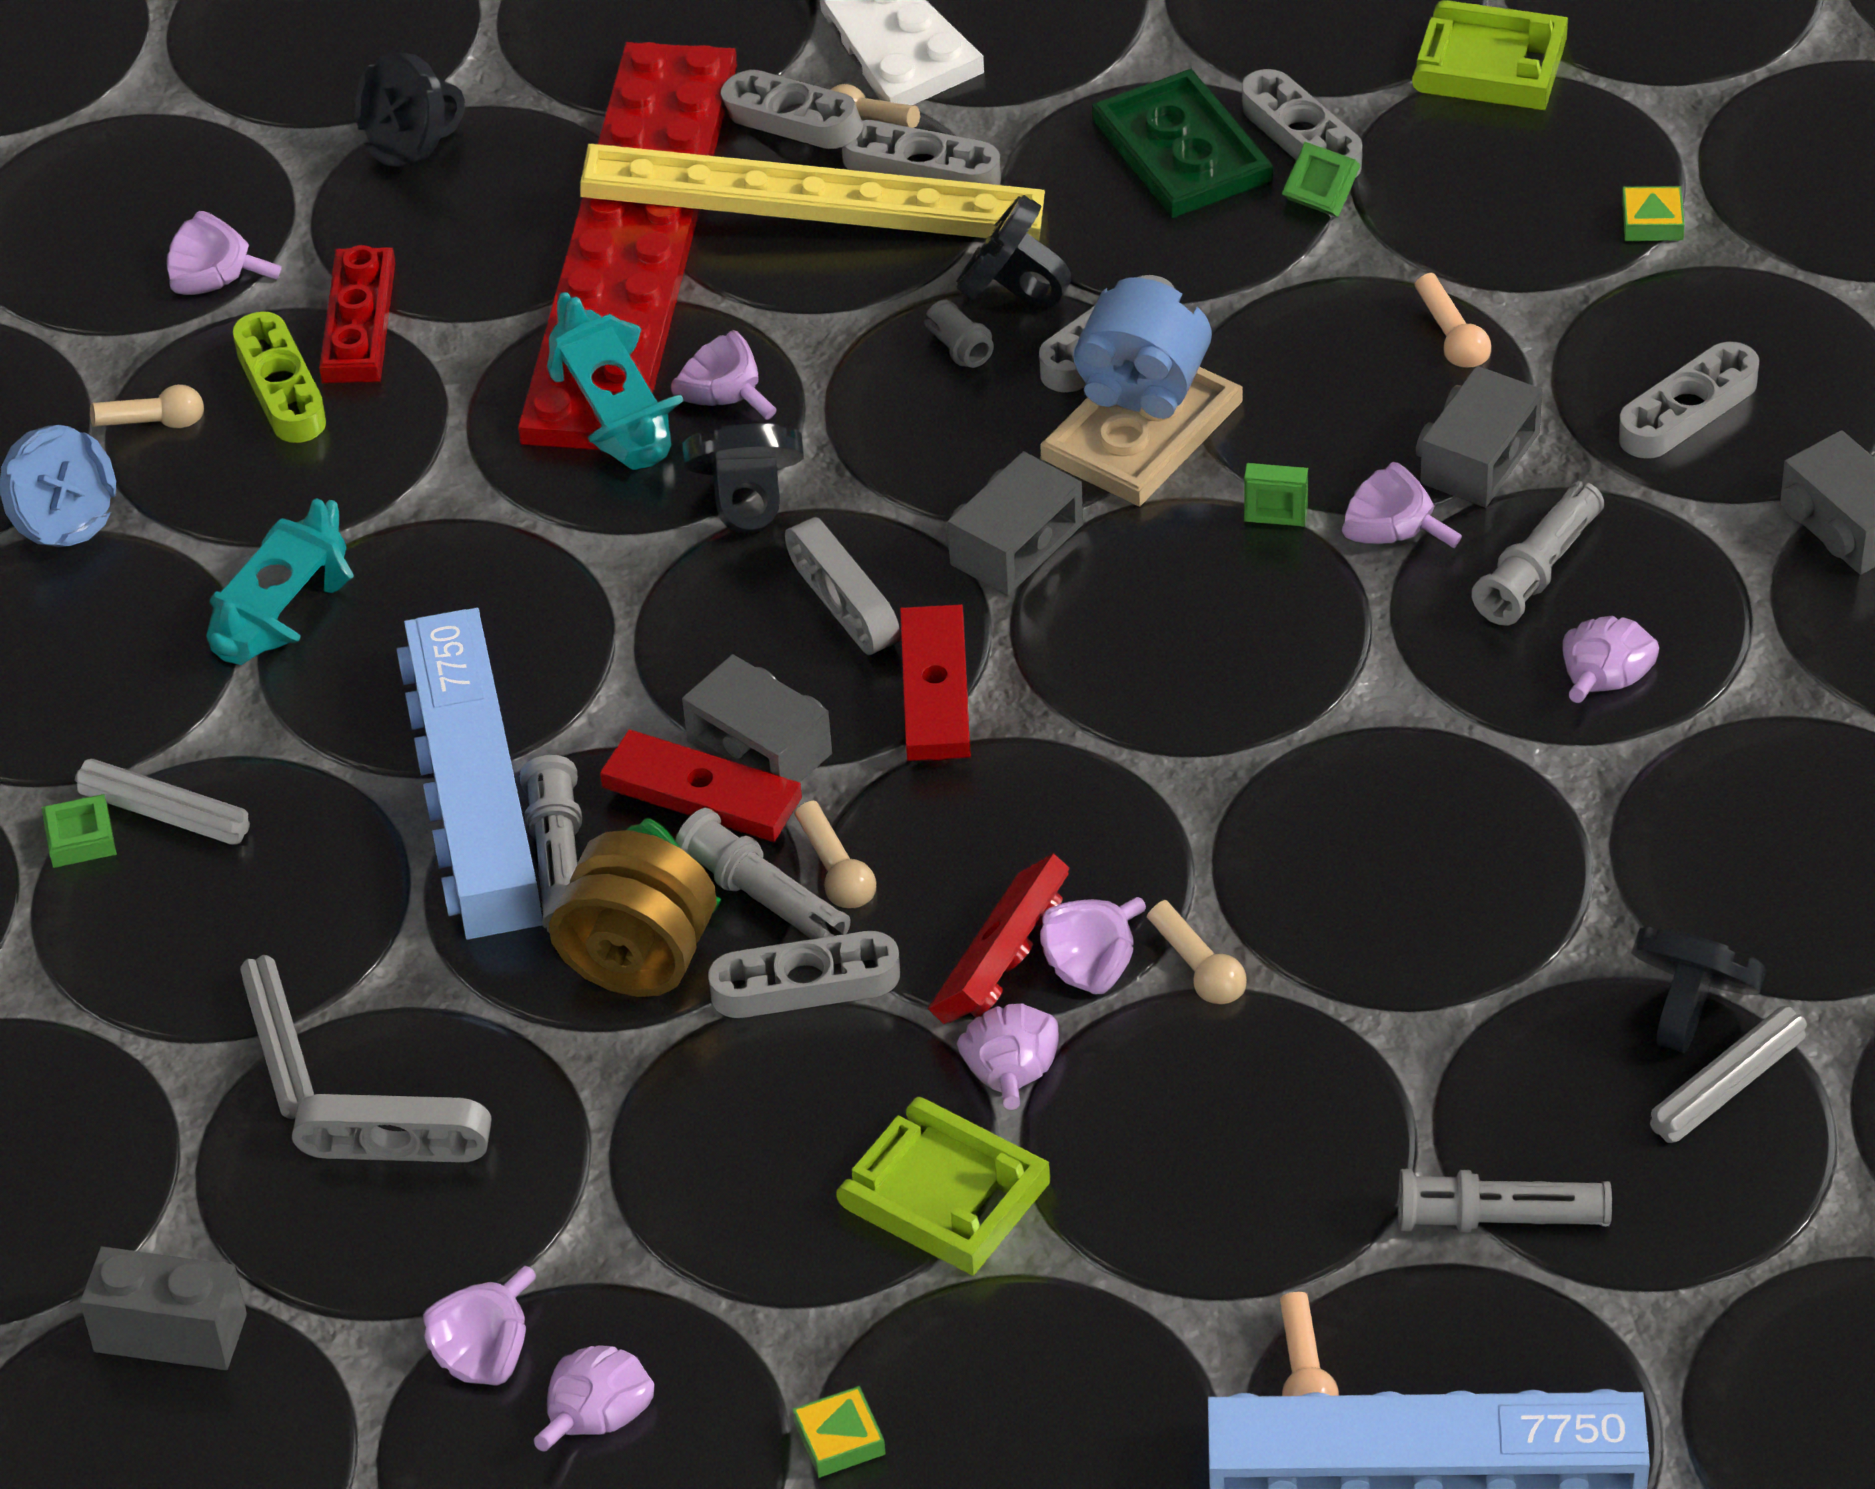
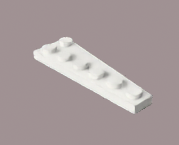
(904, 47)

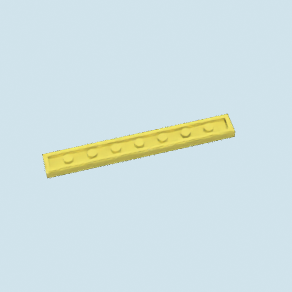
(799, 191)

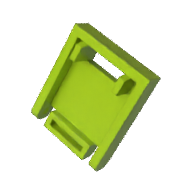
(1484, 52)
(938, 1181)

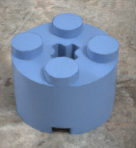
(1141, 347)

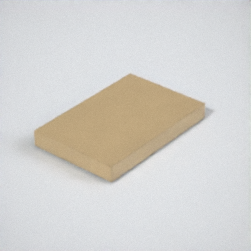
(1132, 450)

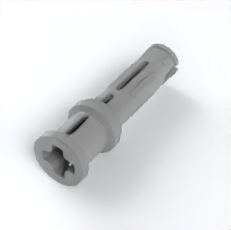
(1526, 566)
(553, 822)
(740, 865)
(1468, 1201)

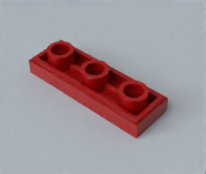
(357, 315)
(935, 683)
(695, 780)
(1000, 942)

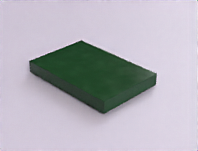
(1182, 143)

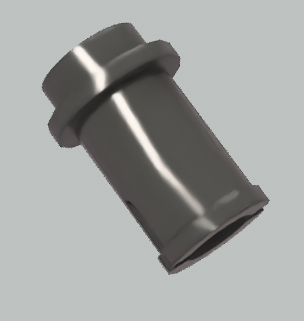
(968, 341)

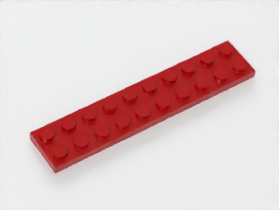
(632, 254)

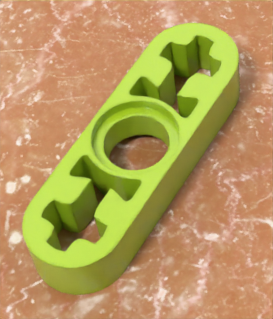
(277, 395)

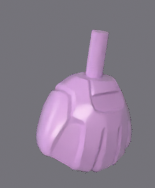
(210, 255)
(722, 375)
(1393, 508)
(1607, 655)
(1089, 941)
(1010, 1048)
(479, 1330)
(594, 1393)

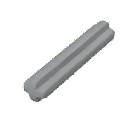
(163, 801)
(276, 1033)
(1728, 1074)

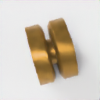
(633, 913)

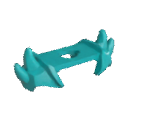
(631, 421)
(247, 614)

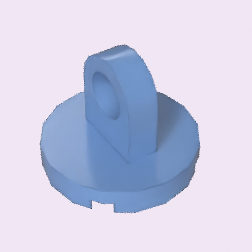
(57, 486)

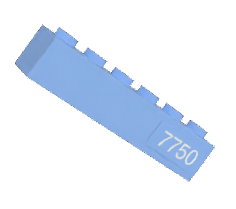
(472, 775)
(1429, 1441)

